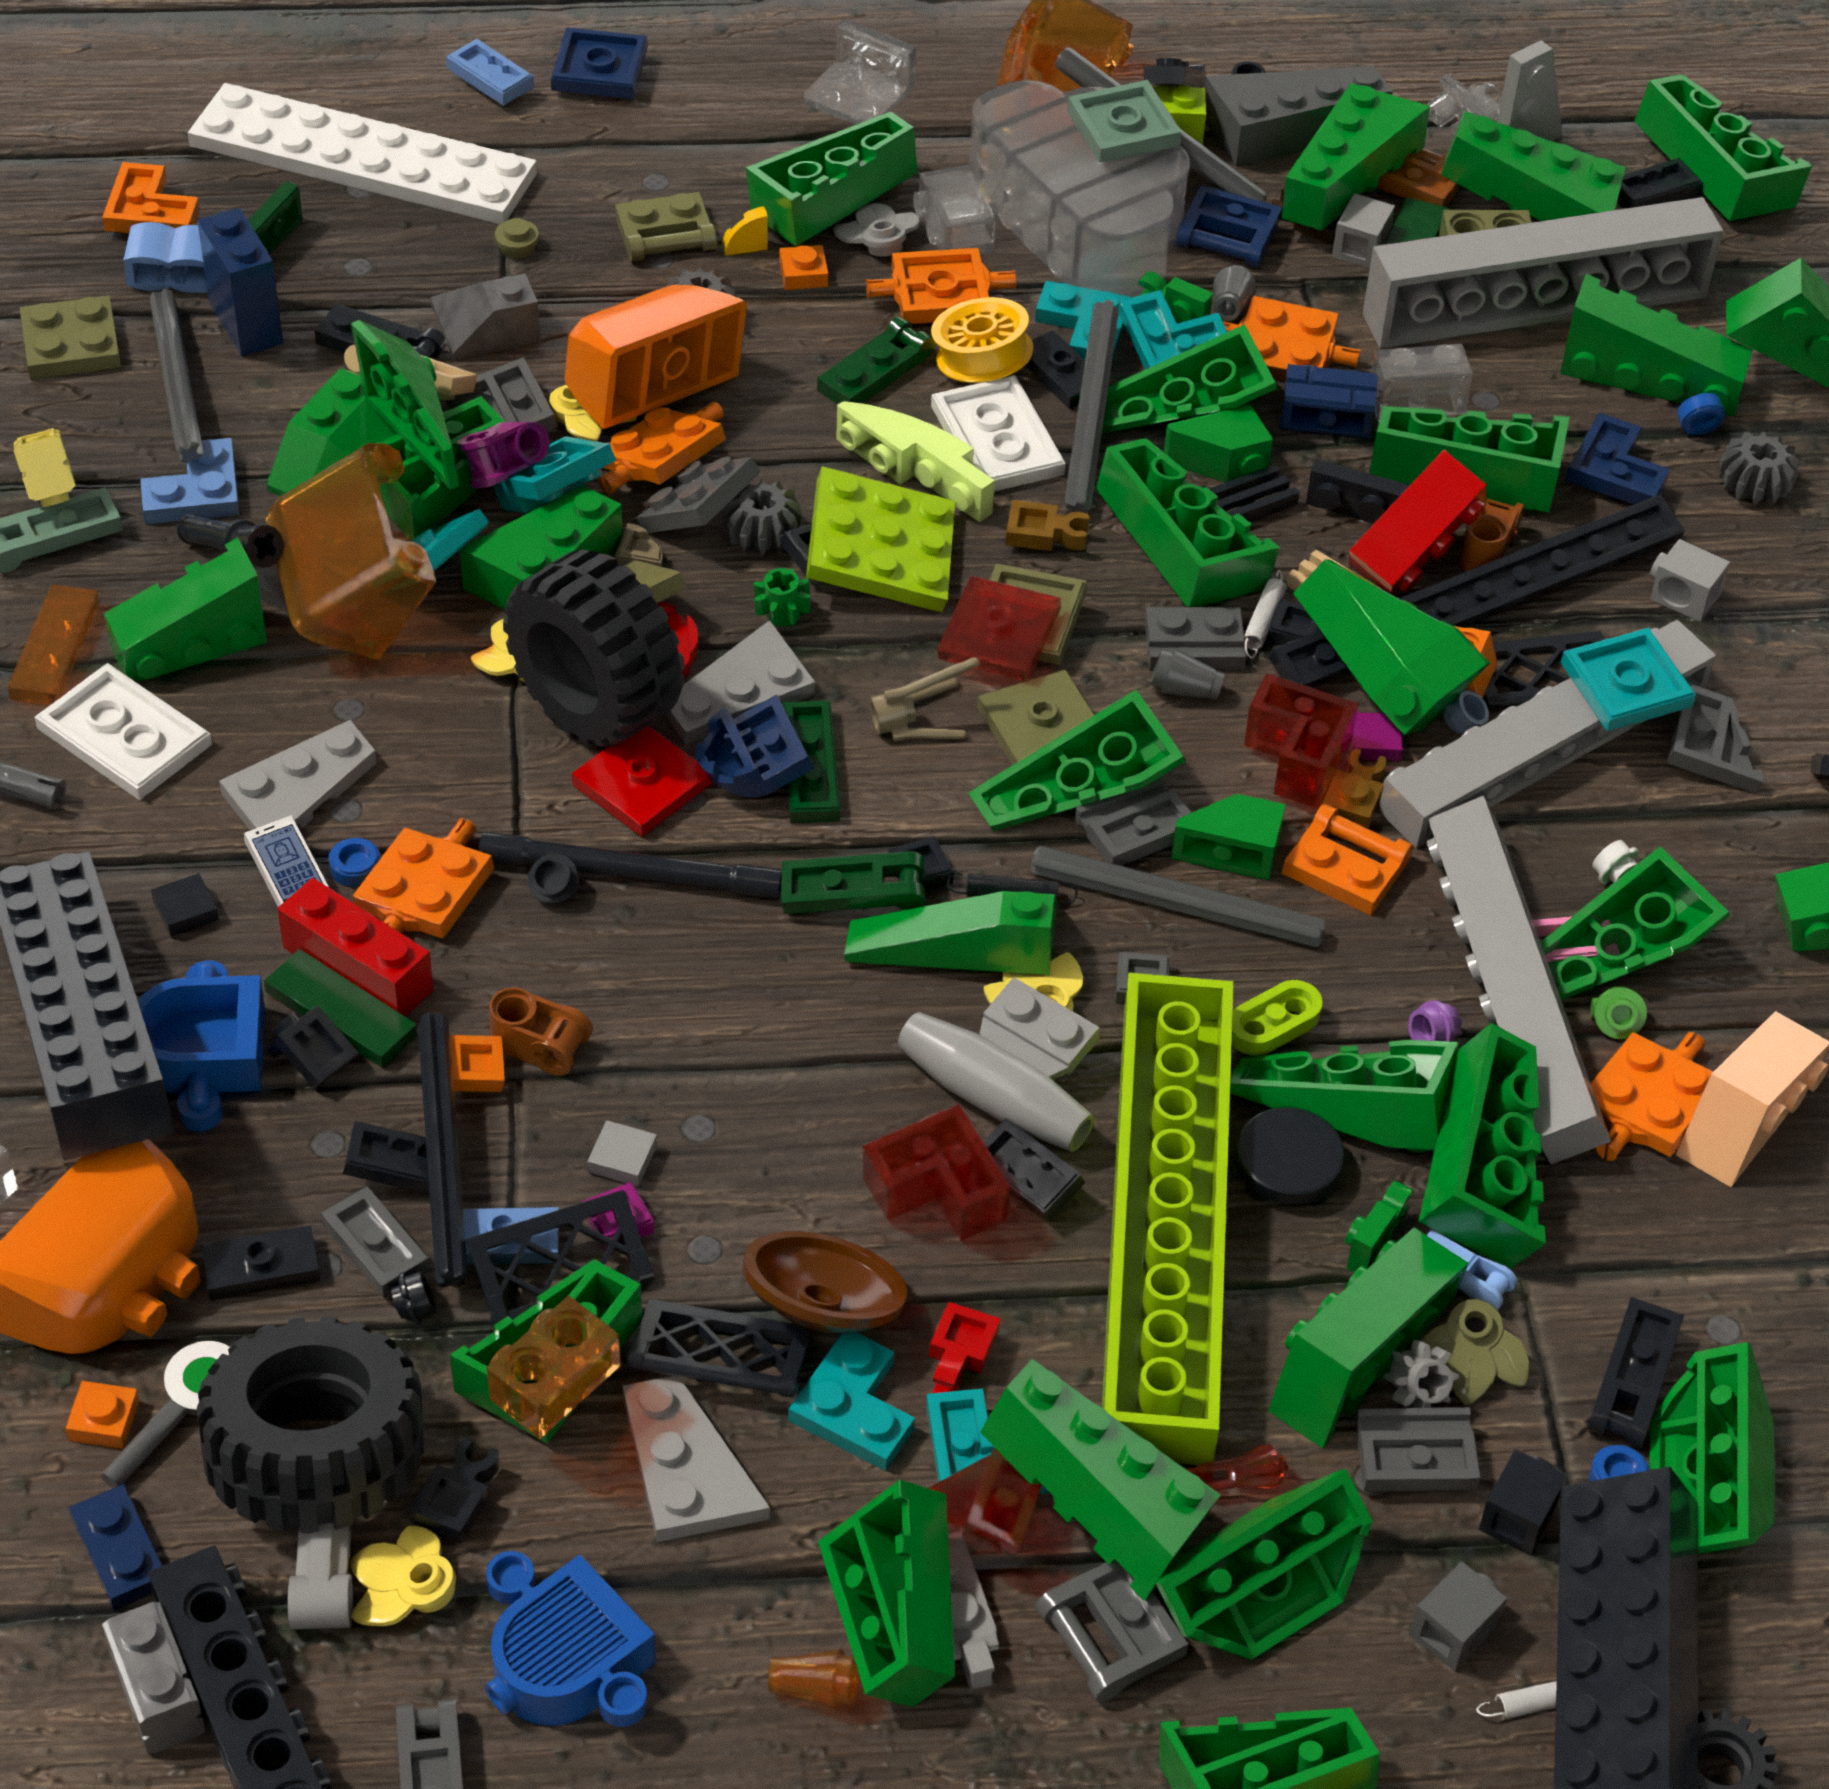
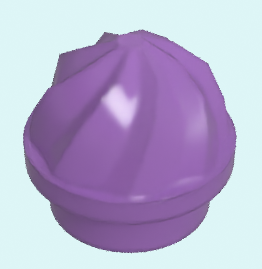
(1435, 1022)

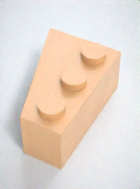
(1752, 1097)

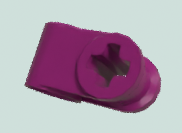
(503, 451)

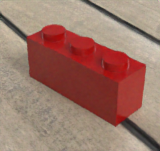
(1419, 525)
(356, 946)

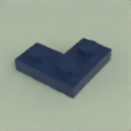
(1606, 464)

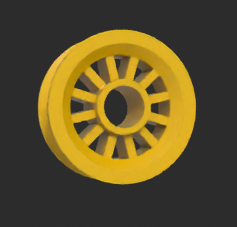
(982, 339)

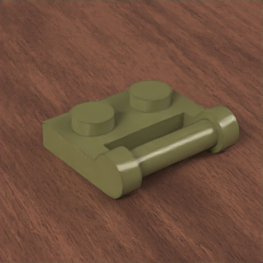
(665, 225)

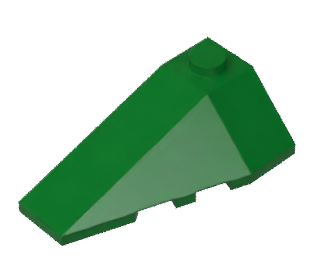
(1376, 1096)

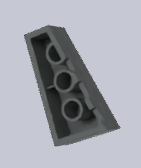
(1277, 111)

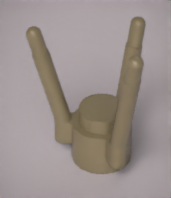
(896, 709)

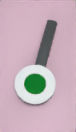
(182, 1385)

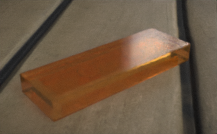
(53, 644)

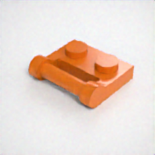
(1342, 871)

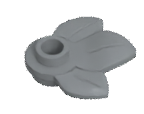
(878, 229)

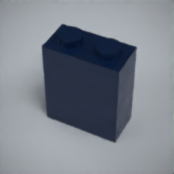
(240, 281)

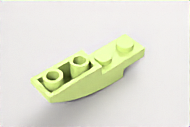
(910, 448)

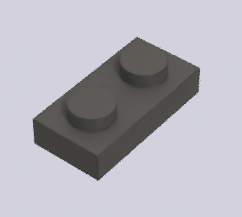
(374, 1240)

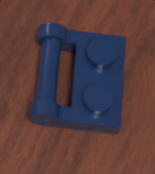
(1231, 216)

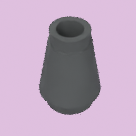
(1233, 291)
(1185, 676)

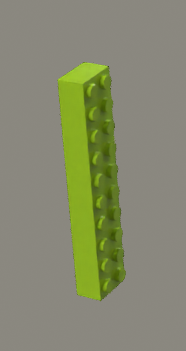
(1170, 1215)

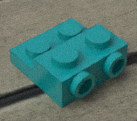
(564, 469)

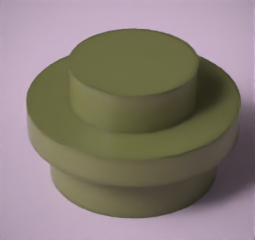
(516, 237)

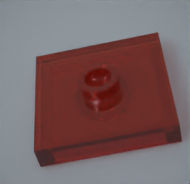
(1000, 628)

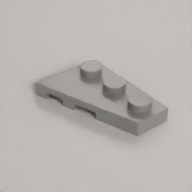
(1531, 93)
(741, 680)
(299, 777)
(685, 1464)

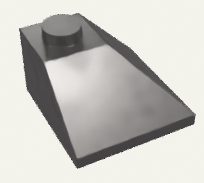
(488, 316)

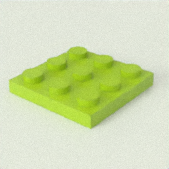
(881, 539)

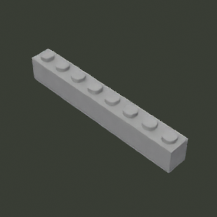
(1517, 746)
(1515, 972)

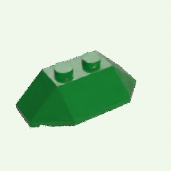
(326, 431)
(1720, 1445)
(1270, 1568)

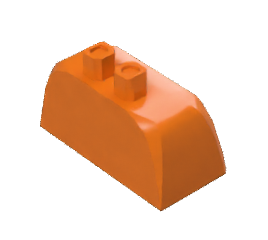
(654, 351)
(100, 1252)

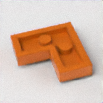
(139, 199)

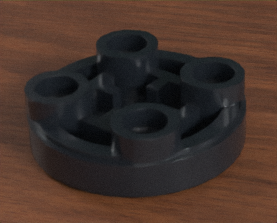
(1289, 1156)

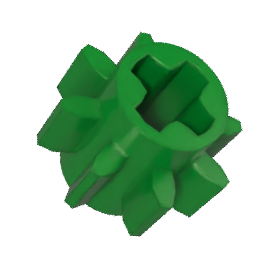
(782, 597)

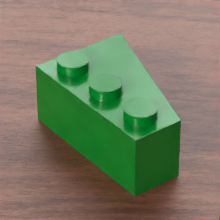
(420, 496)
(528, 544)

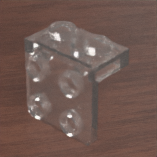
(867, 77)

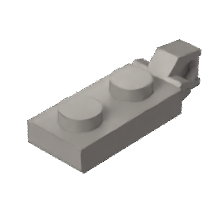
(971, 1618)

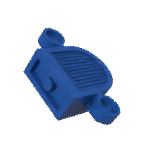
(206, 1038)
(565, 1645)

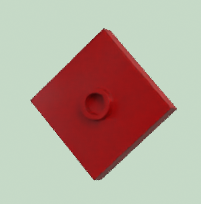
(641, 780)

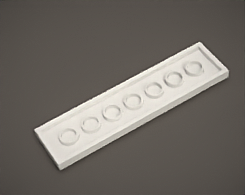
(363, 153)

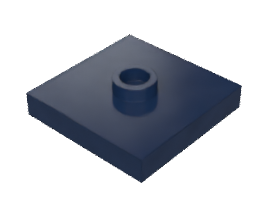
(599, 63)

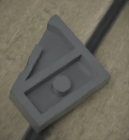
(512, 394)
(1713, 742)

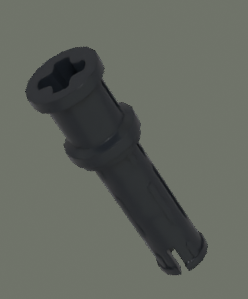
(261, 542)

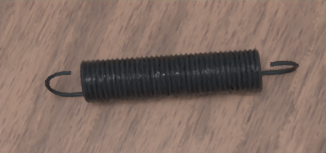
(986, 884)

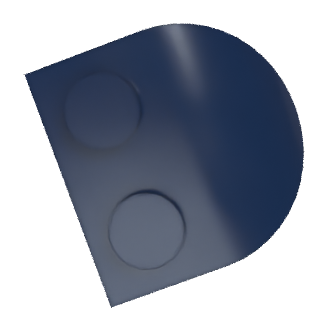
(754, 750)

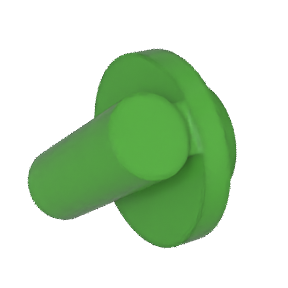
(1619, 1012)

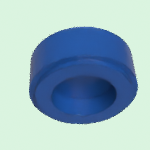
(1701, 414)
(353, 861)
(1616, 1461)

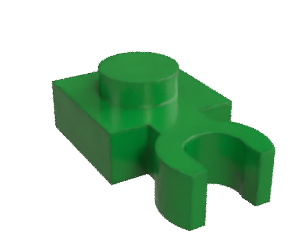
(1183, 298)
(1371, 1233)

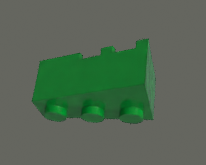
(1785, 319)
(191, 619)
(594, 1286)
(895, 1592)
(1289, 1753)

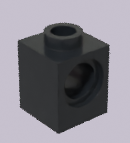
(1522, 1501)

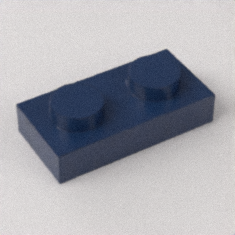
(116, 1545)

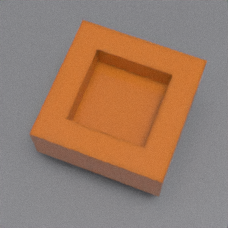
(803, 267)
(477, 1063)
(102, 1414)

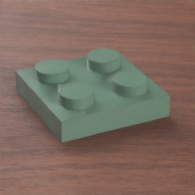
(1123, 121)

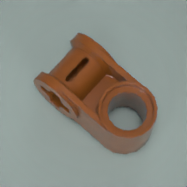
(1490, 534)
(537, 1030)

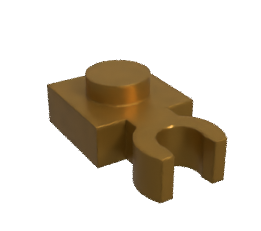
(1039, 526)
(1357, 790)

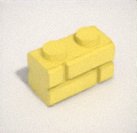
(44, 467)

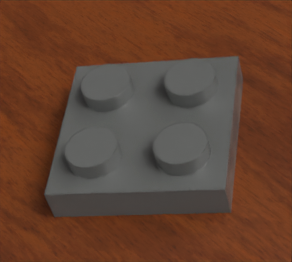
(697, 494)

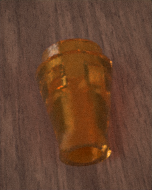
(818, 1677)

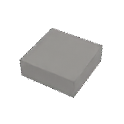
(622, 1153)

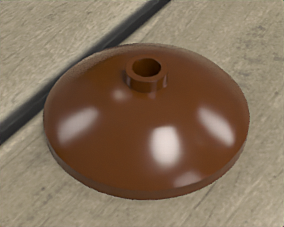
(824, 1282)

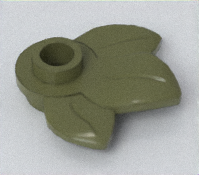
(1479, 1355)

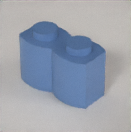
(164, 258)

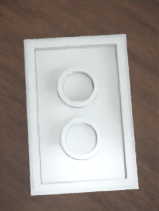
(1003, 431)
(123, 731)

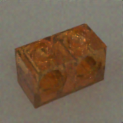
(562, 1372)

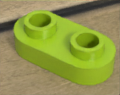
(1270, 1017)

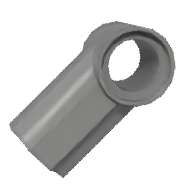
(322, 1587)

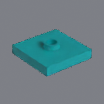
(451, 537)
(1628, 679)

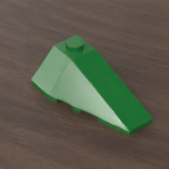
(1193, 383)
(404, 394)
(1394, 650)
(1094, 761)
(1652, 916)
(974, 933)

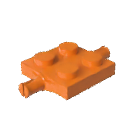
(936, 280)
(1294, 336)
(662, 445)
(425, 880)
(1650, 1093)

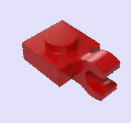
(961, 1343)

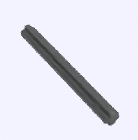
(1201, 159)
(176, 376)
(1091, 407)
(1178, 896)

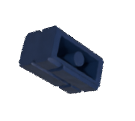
(1329, 401)

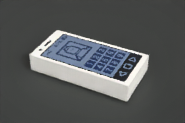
(282, 857)

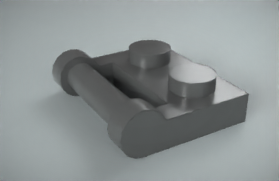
(1136, 1628)

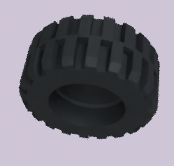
(594, 647)
(322, 1472)

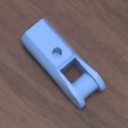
(1482, 1277)

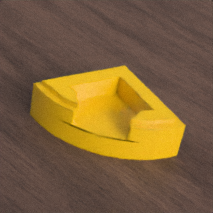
(748, 234)

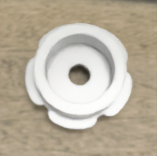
(1615, 861)

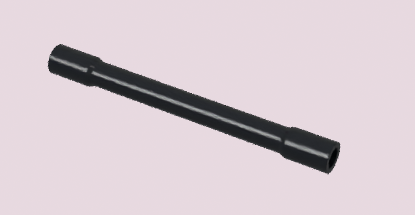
(737, 878)

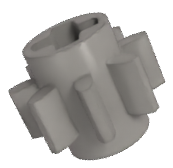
(1421, 1376)

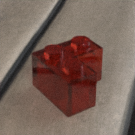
(1305, 731)
(939, 1162)

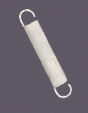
(1264, 614)
(1525, 1701)

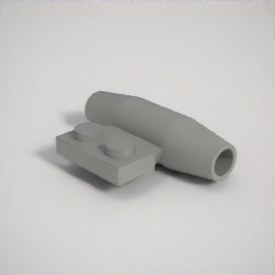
(1012, 1062)

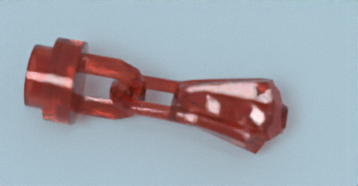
(1257, 1468)

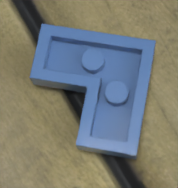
(205, 491)

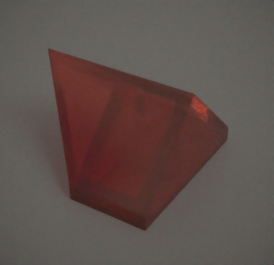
(990, 1502)

